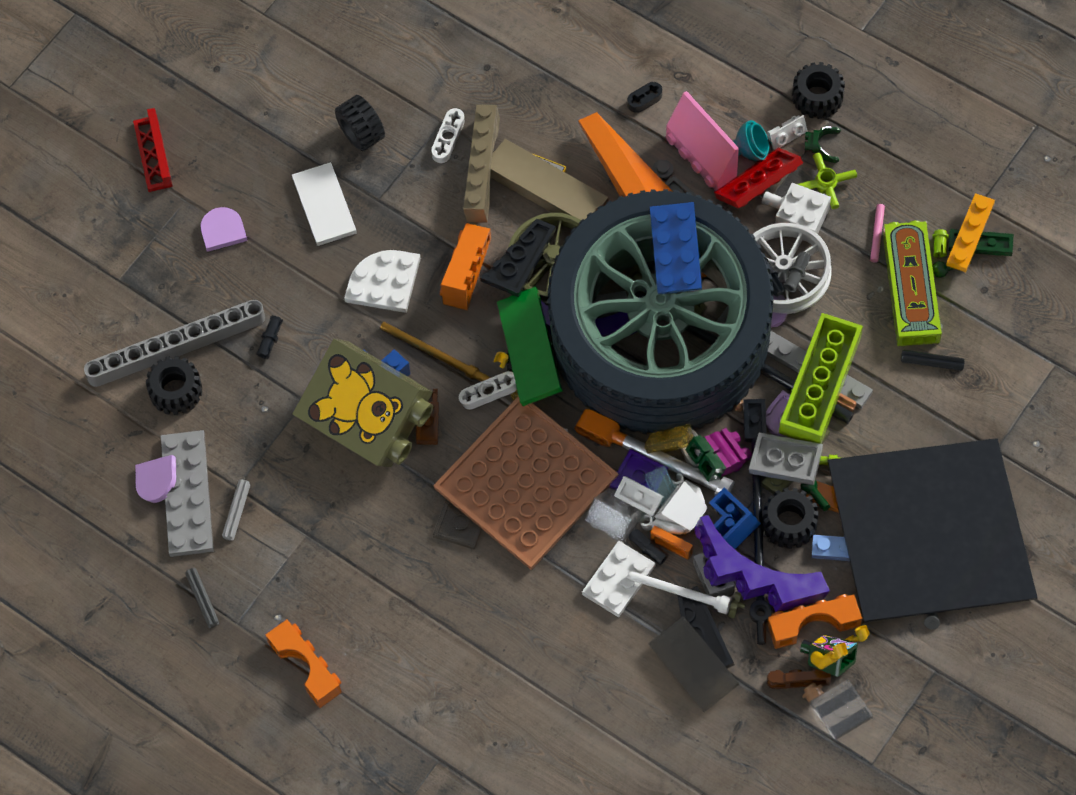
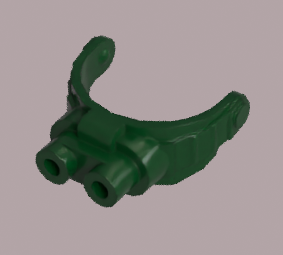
(815, 136)

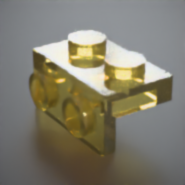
(669, 439)

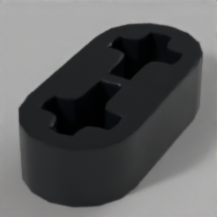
(645, 97)

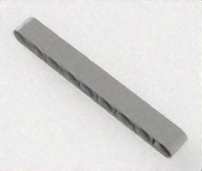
(182, 335)

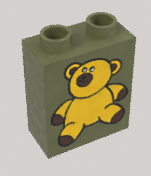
(364, 404)

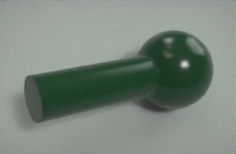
(940, 269)
(817, 496)

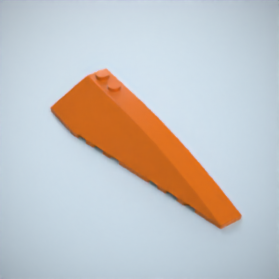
(619, 160)

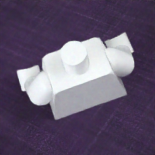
(680, 510)

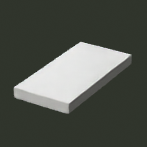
(324, 204)

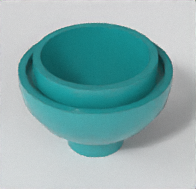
(752, 141)

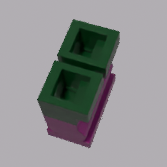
(720, 452)

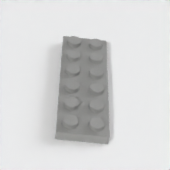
(189, 501)

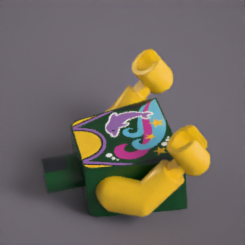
(832, 653)

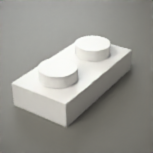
(638, 496)

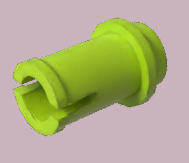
(940, 243)

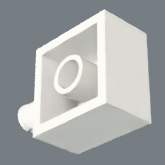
(800, 206)

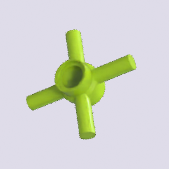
(827, 174)

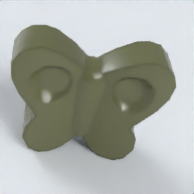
(735, 605)

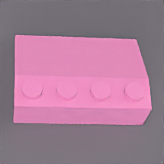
(702, 143)

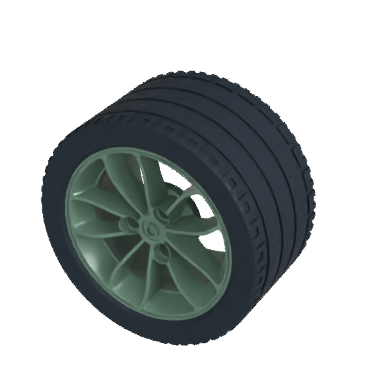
(651, 396)

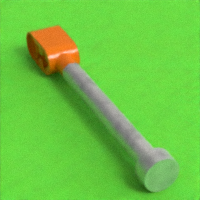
(605, 431)

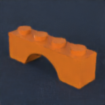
(840, 612)
(287, 642)

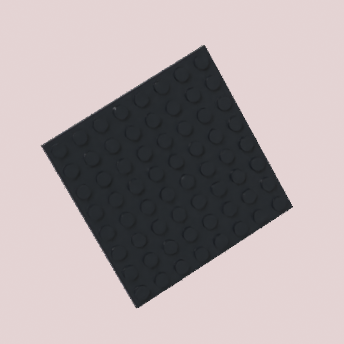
(931, 530)

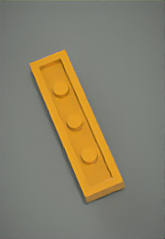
(970, 232)

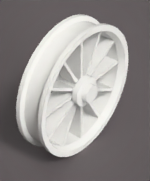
(784, 262)

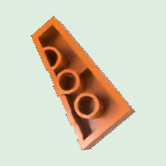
(465, 266)

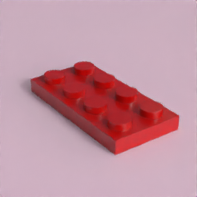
(758, 178)

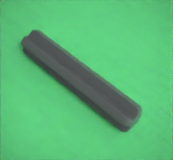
(202, 597)

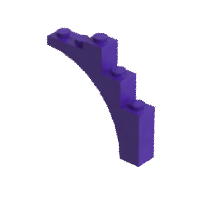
(753, 580)

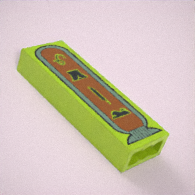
(911, 283)

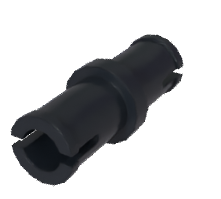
(269, 337)

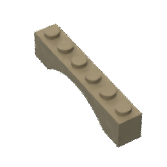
(478, 179)

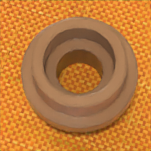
(812, 692)

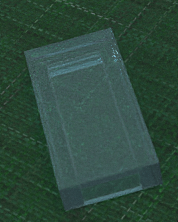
(660, 482)

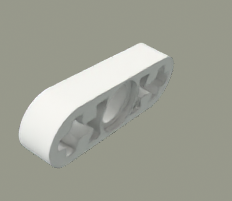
(449, 144)
(480, 387)

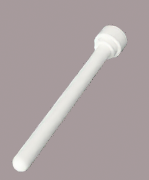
(720, 603)

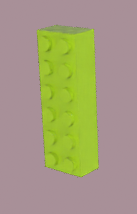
(820, 379)

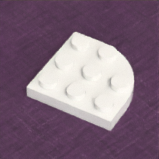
(384, 280)

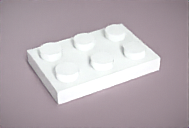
(610, 583)

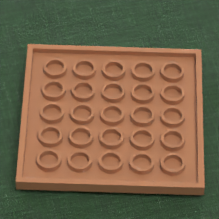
(525, 481)

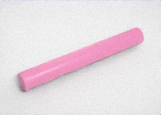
(877, 232)

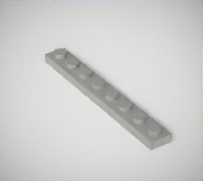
(793, 357)

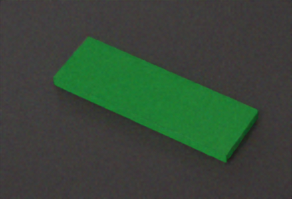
(529, 346)

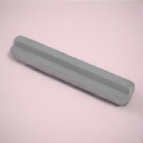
(236, 510)

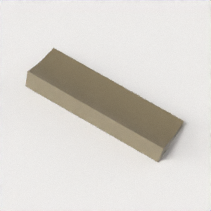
(543, 182)

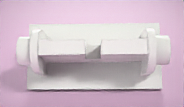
(789, 131)

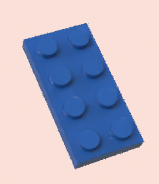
(675, 248)

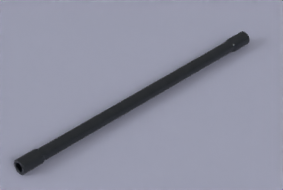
(839, 412)

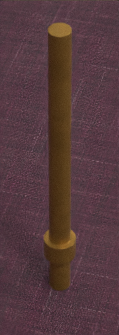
(470, 371)

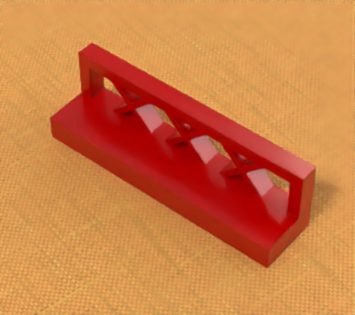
(160, 155)

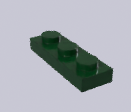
(989, 243)

